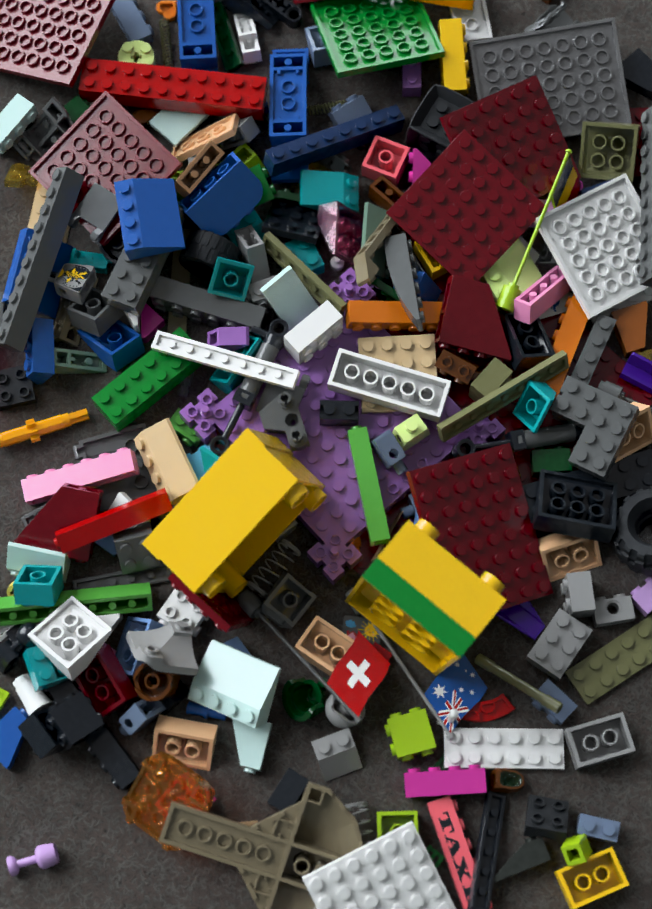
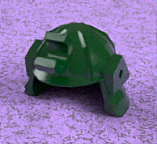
(295, 700)

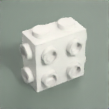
(179, 609)

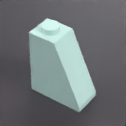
(251, 745)

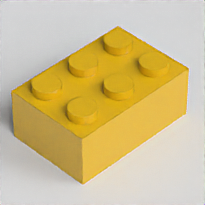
(591, 879)

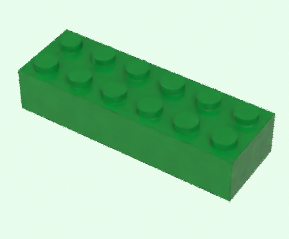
(142, 385)

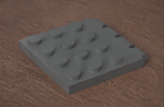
(110, 442)

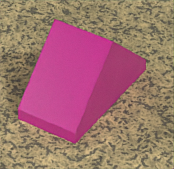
(150, 323)

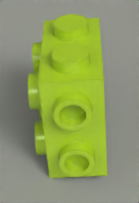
(410, 734)

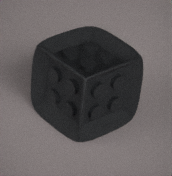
(426, 128)

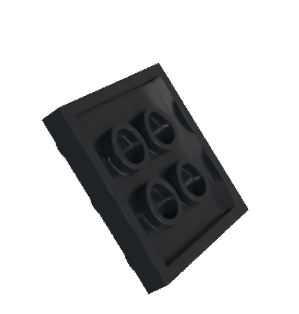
(292, 222)

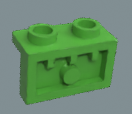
(181, 429)

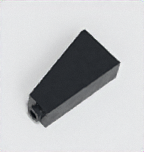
(638, 73)

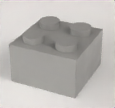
(578, 594)

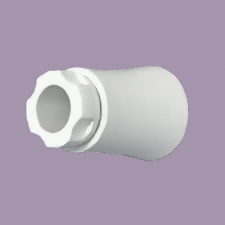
(31, 700)

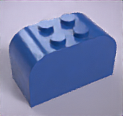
(223, 196)

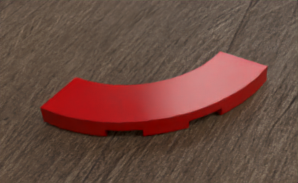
(489, 710)

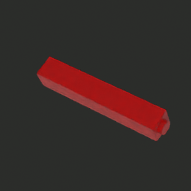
(112, 521)

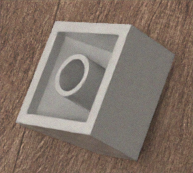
(336, 754)

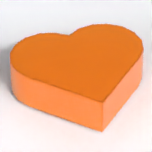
(167, 9)

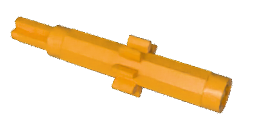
(34, 430)

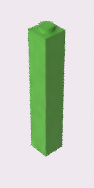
(368, 485)

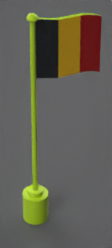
(563, 190)

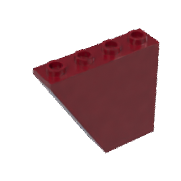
(471, 321)
(66, 507)

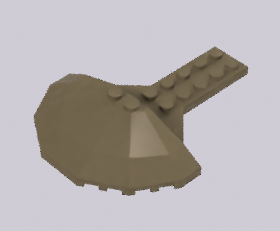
(275, 850)

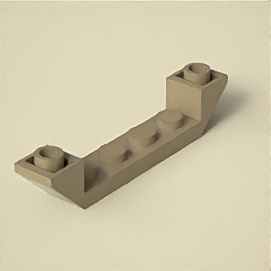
(364, 267)

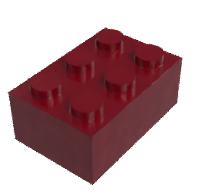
(106, 682)

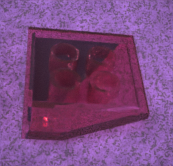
(341, 230)

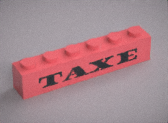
(454, 845)

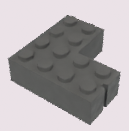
(604, 423)

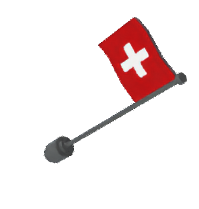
(355, 674)

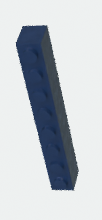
(333, 140)

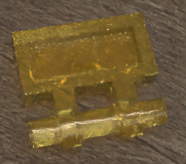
(19, 176)

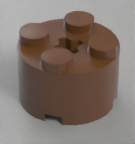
(146, 683)

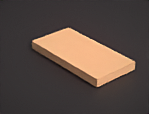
(216, 132)

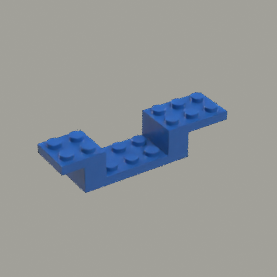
(197, 35)
(288, 102)

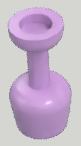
(45, 856)

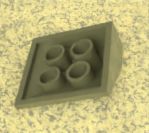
(608, 150)

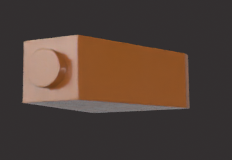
(631, 327)

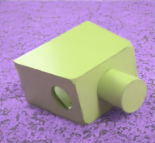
(410, 432)

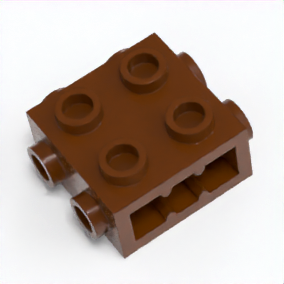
(460, 367)

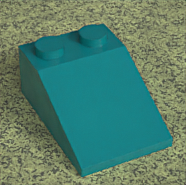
(327, 187)

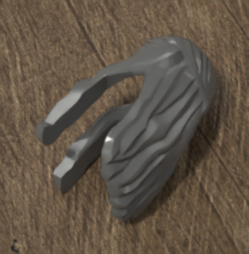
(552, 17)

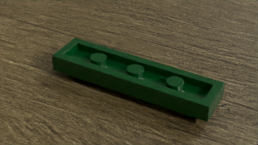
(226, 39)

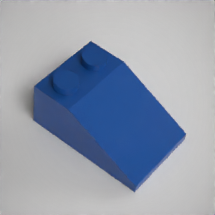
(116, 346)

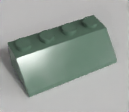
(372, 218)

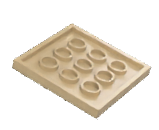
(408, 351)

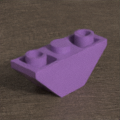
(229, 337)

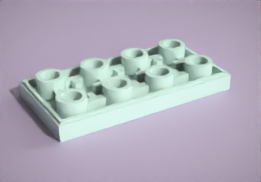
(176, 125)
(289, 297)

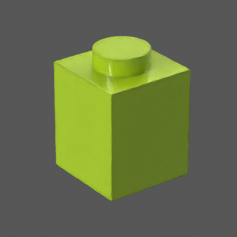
(576, 849)

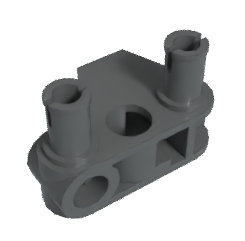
(277, 419)

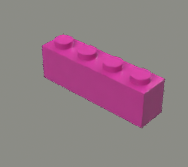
(446, 782)

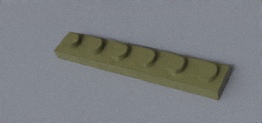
(310, 280)

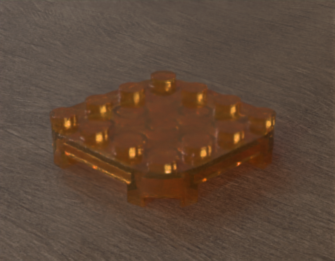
(156, 786)

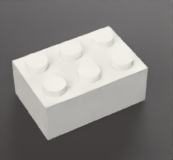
(313, 332)

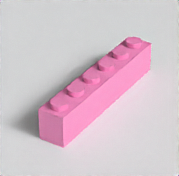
(88, 473)

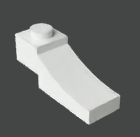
(247, 38)

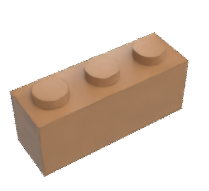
(198, 168)

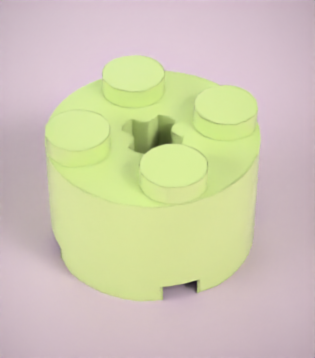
(137, 52)

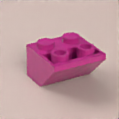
(419, 165)

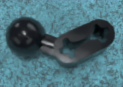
(10, 650)

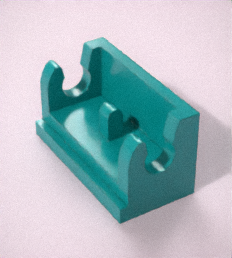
(89, 258)

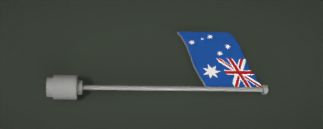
(453, 688)

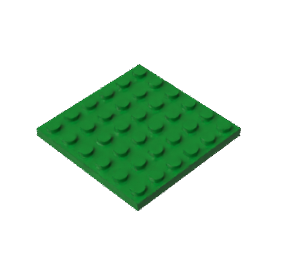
(375, 34)

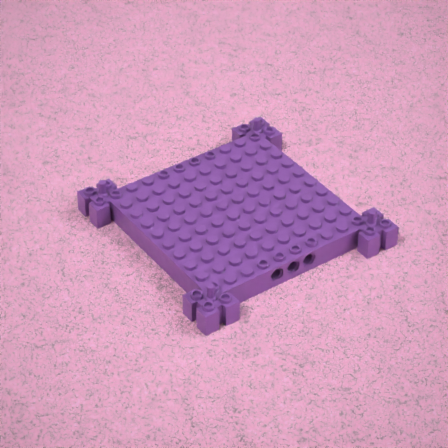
(329, 456)

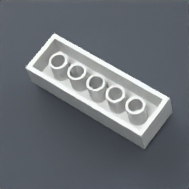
(389, 385)

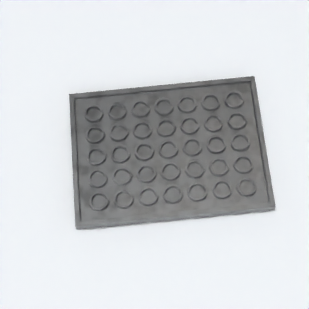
(573, 63)

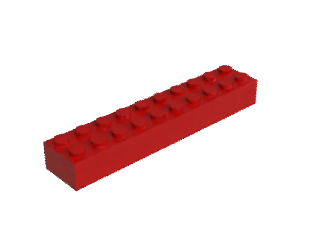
(174, 88)

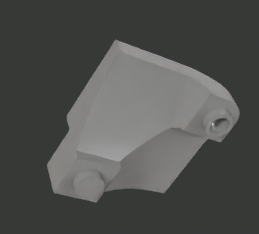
(165, 648)

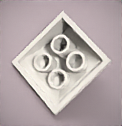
(71, 637)

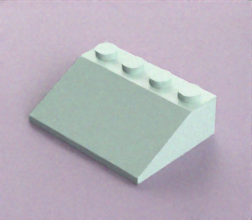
(235, 684)

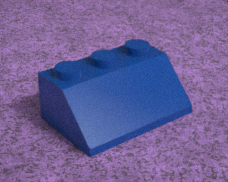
(40, 351)

